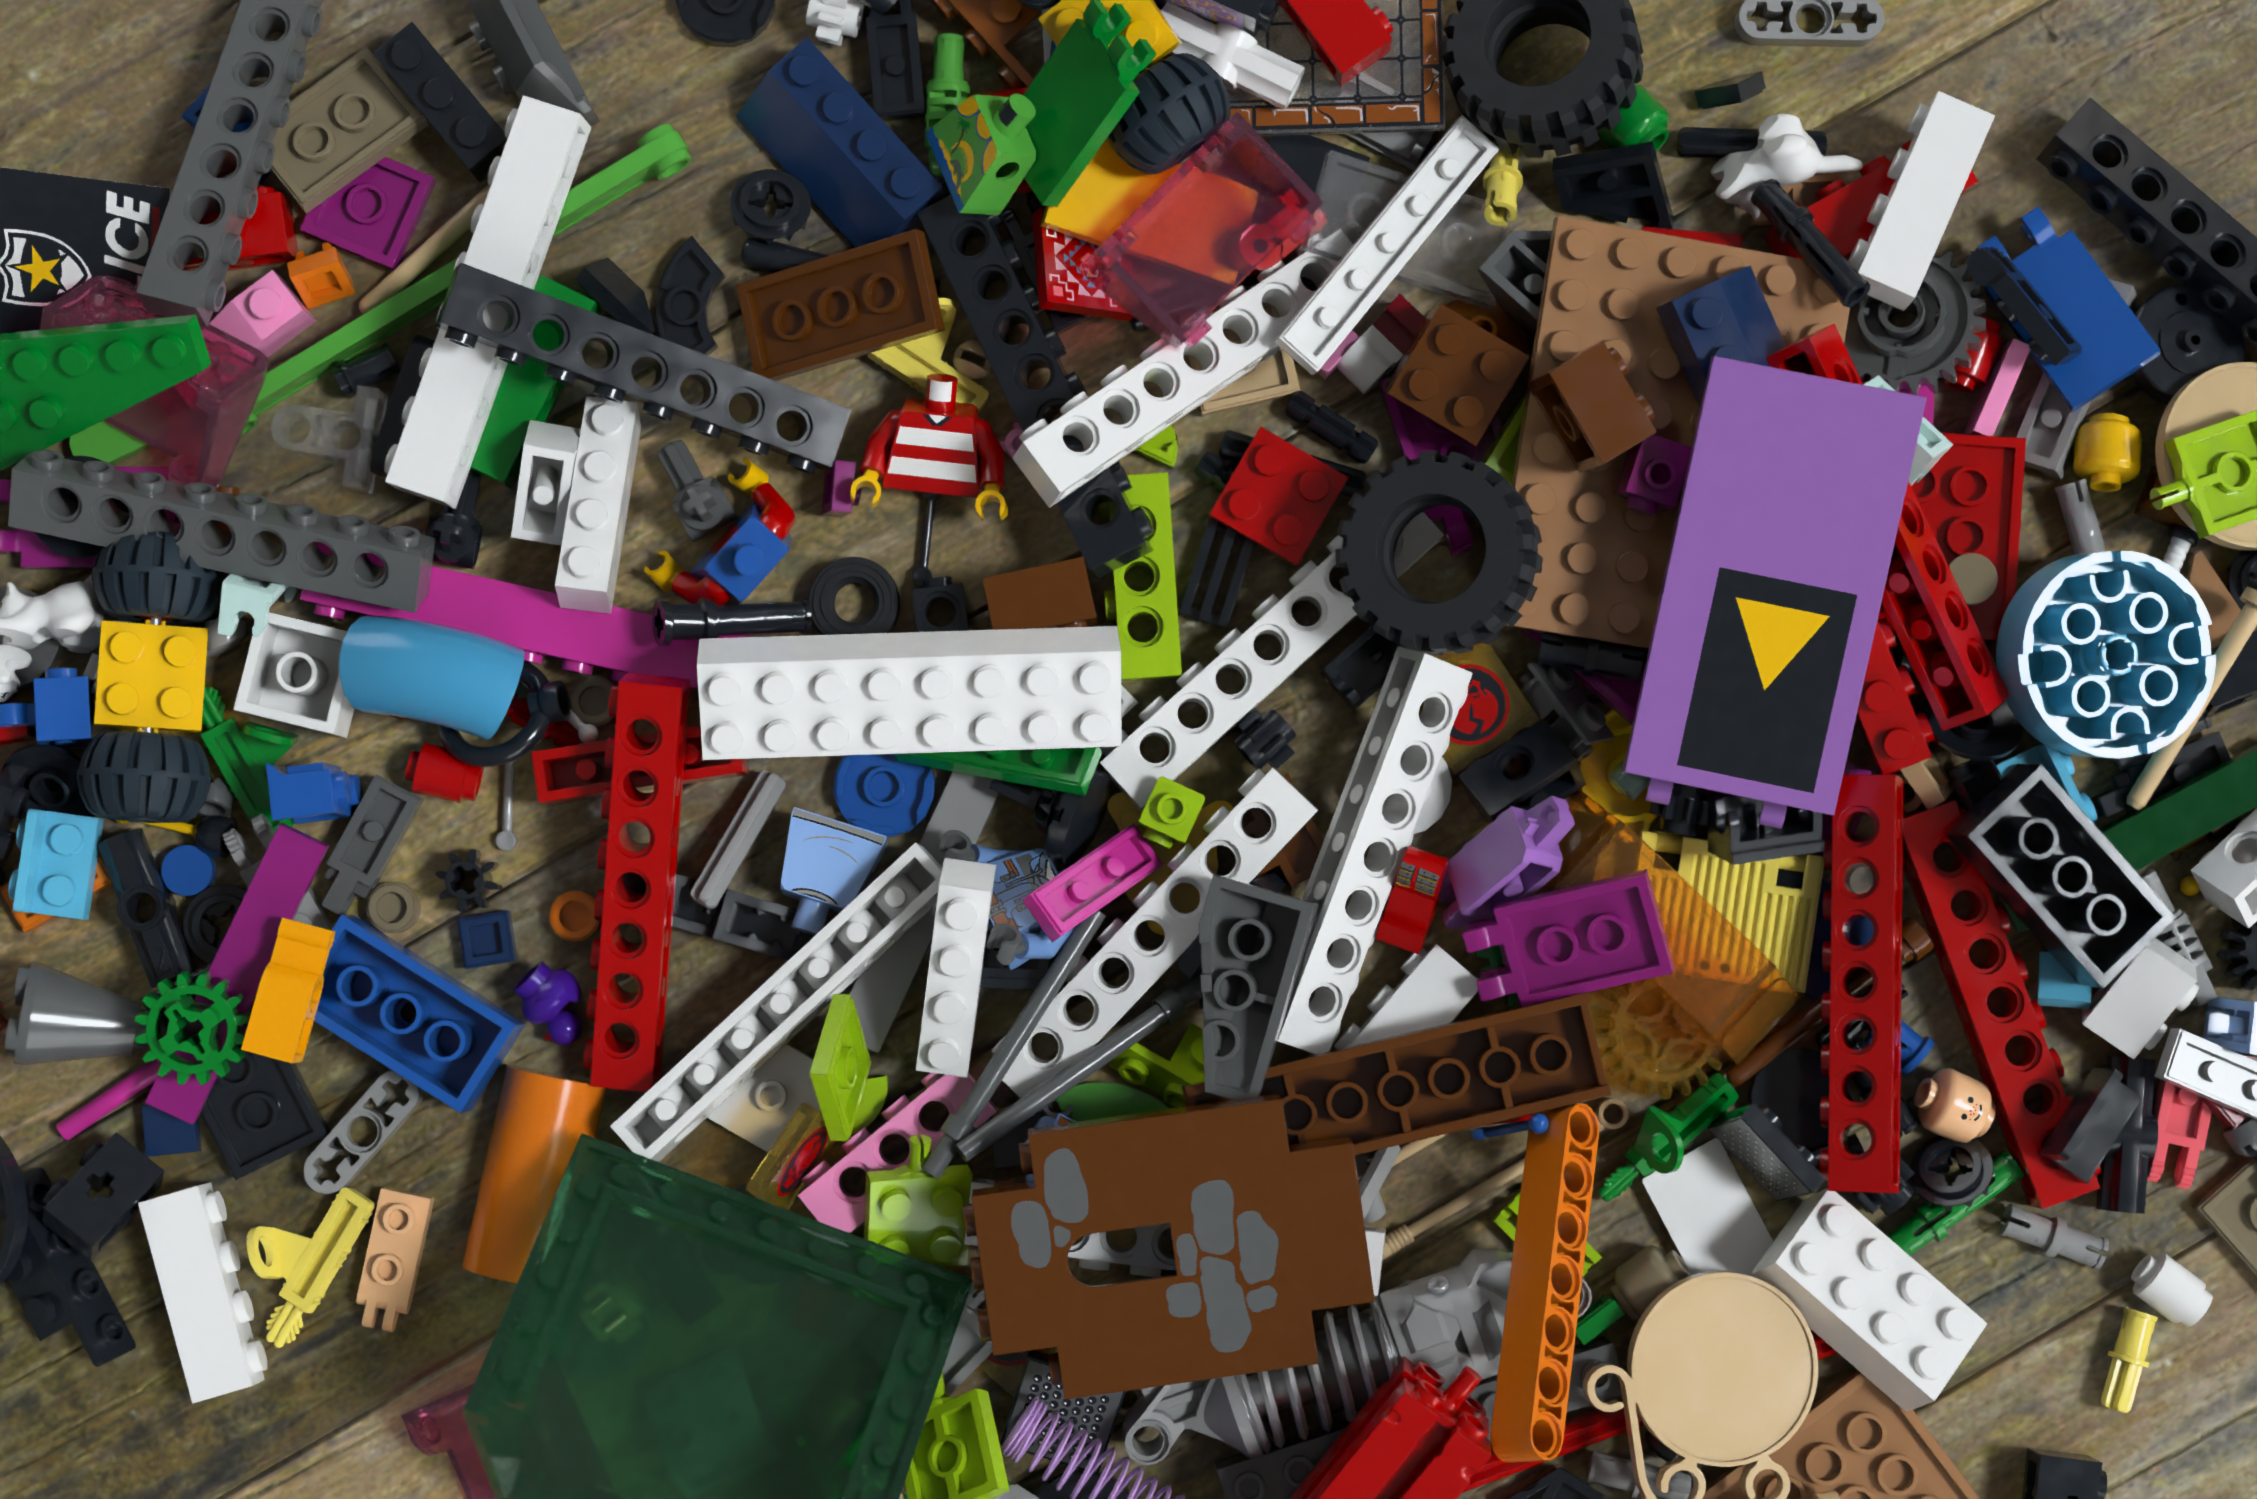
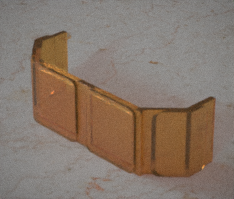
(1717, 970)

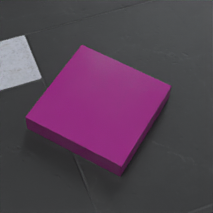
(373, 213)

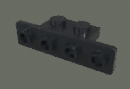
(63, 1286)

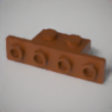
(992, 29)

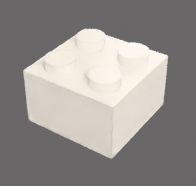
(296, 676)

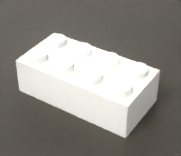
(1870, 1300)

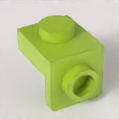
(1170, 813)

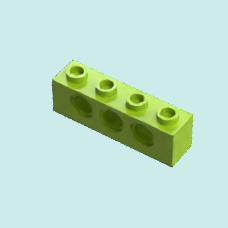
(1160, 656)

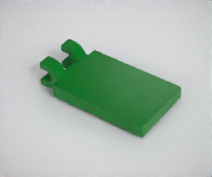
(1081, 97)

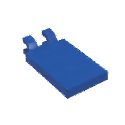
(2086, 304)

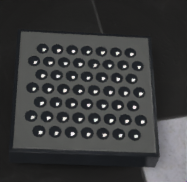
(1766, 1153)
(1092, 1413)

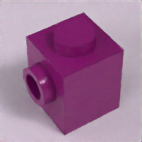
(1653, 475)

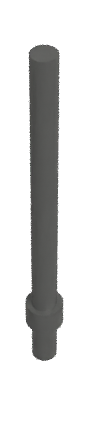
(1167, 1008)
(961, 1125)

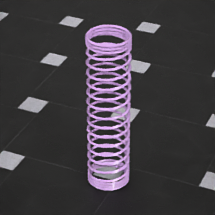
(1023, 1436)

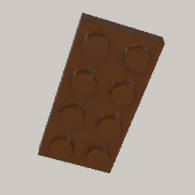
(841, 306)

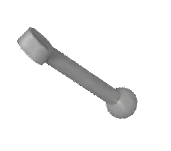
(507, 839)

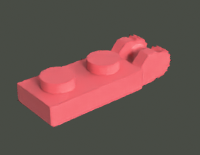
(2182, 1122)

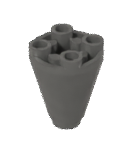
(69, 1019)

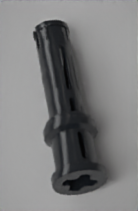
(711, 620)

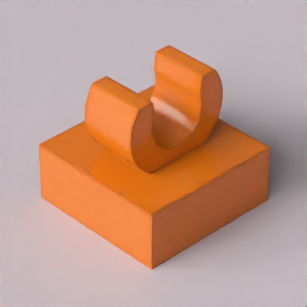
(320, 277)

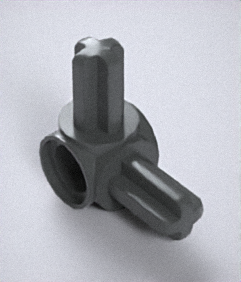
(699, 500)

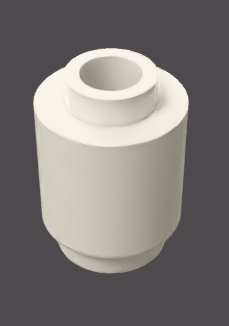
(2171, 1289)

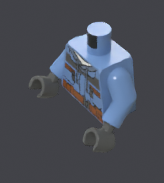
(1016, 876)

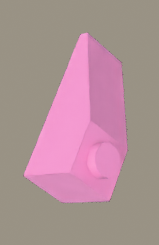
(265, 314)

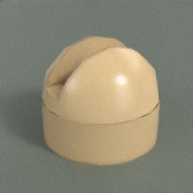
(967, 367)

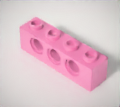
(825, 1192)

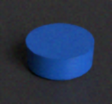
(188, 870)

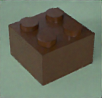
(1456, 373)
(1593, 406)
(1041, 597)

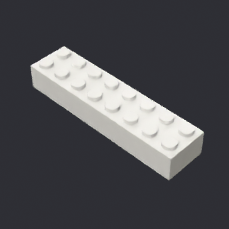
(909, 692)

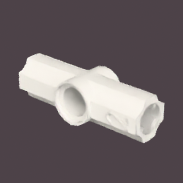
(1236, 57)

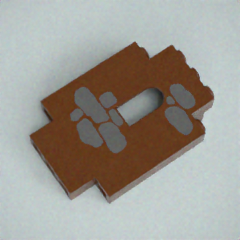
(1254, 1235)

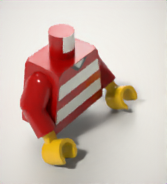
(935, 449)

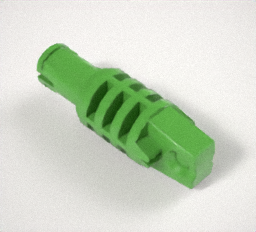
(946, 88)

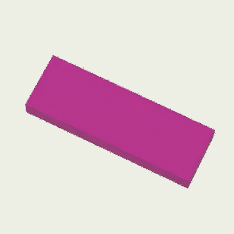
(1092, 882)

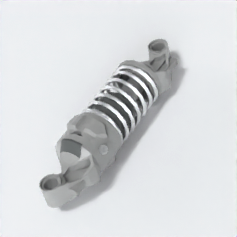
(1436, 1320)

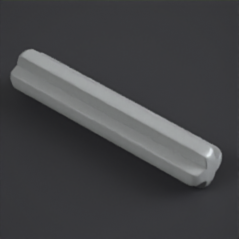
(737, 839)

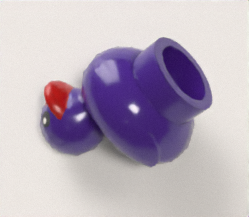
(544, 996)

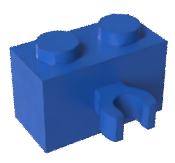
(59, 709)

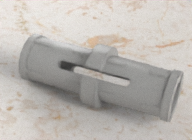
(2053, 1236)

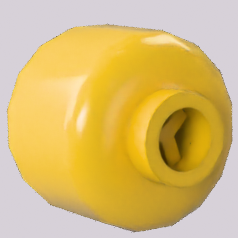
(2107, 452)

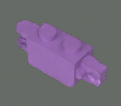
(1505, 861)

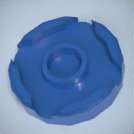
(883, 793)

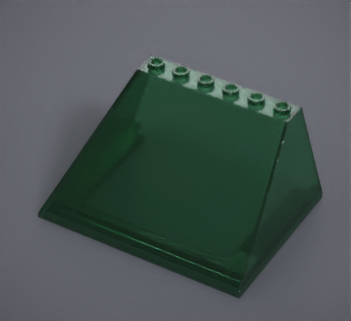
(706, 1348)

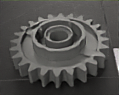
(1932, 343)

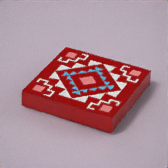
(1061, 283)

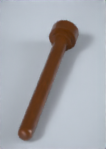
(1914, 945)

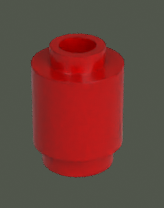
(1981, 361)
(442, 775)

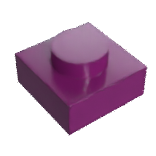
(837, 489)

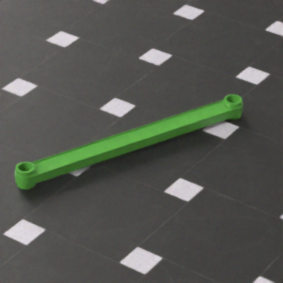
(660, 154)

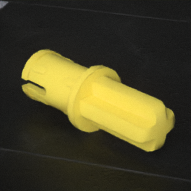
(1502, 185)
(2128, 1360)

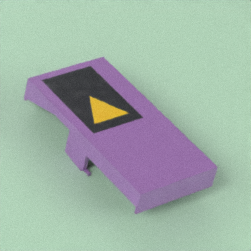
(1773, 587)

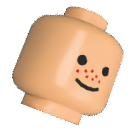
(1955, 1105)

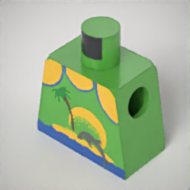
(984, 151)

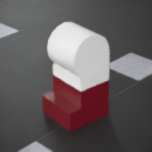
(1381, 345)

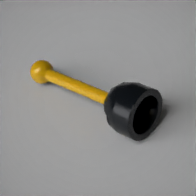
(206, 833)

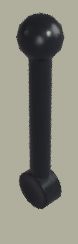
(922, 571)

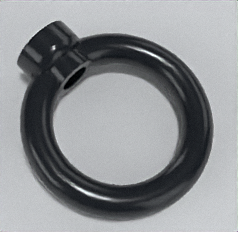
(547, 704)

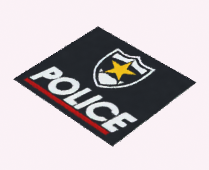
(68, 231)

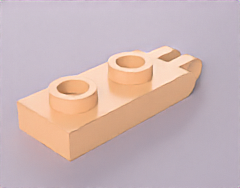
(393, 1255)

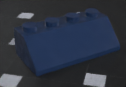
(838, 148)
(1722, 321)

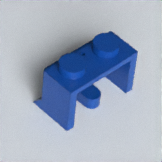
(312, 792)

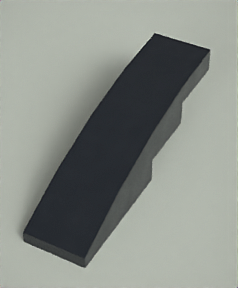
(735, 919)

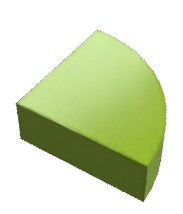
(1161, 448)
(871, 1102)

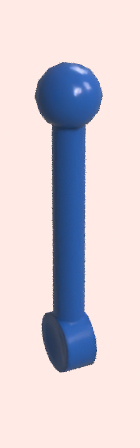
(1537, 1124)

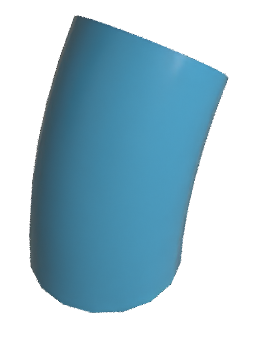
(429, 673)

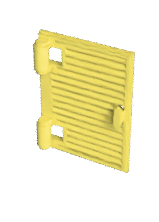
(1746, 894)

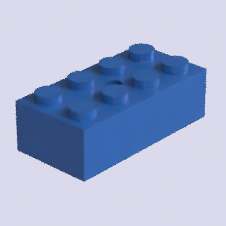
(456, 1031)

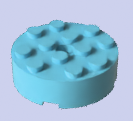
(2057, 663)

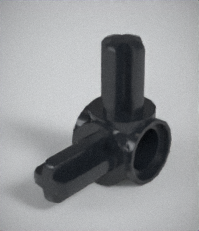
(456, 530)

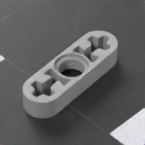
(1845, 35)
(348, 1168)

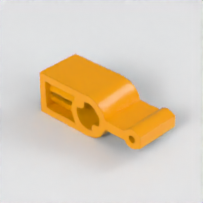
(289, 992)

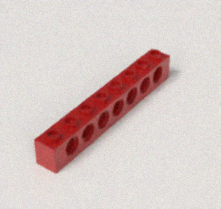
(1919, 586)
(666, 705)
(1969, 989)
(1879, 1166)

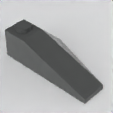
(1249, 970)

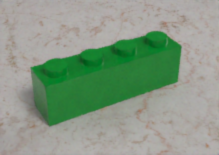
(523, 397)

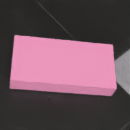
(1998, 388)

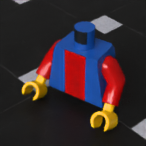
(741, 554)

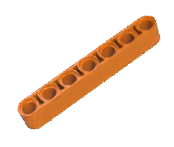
(1545, 1287)

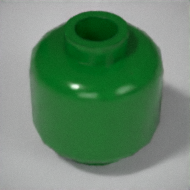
(1639, 124)

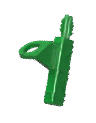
(244, 755)
(1666, 1134)

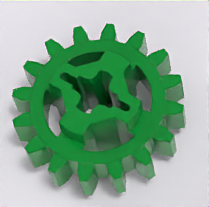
(184, 1010)

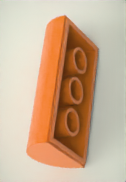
(525, 1161)

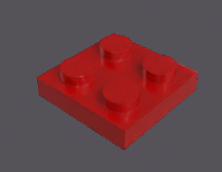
(1278, 496)

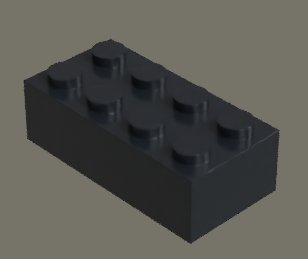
(2060, 875)

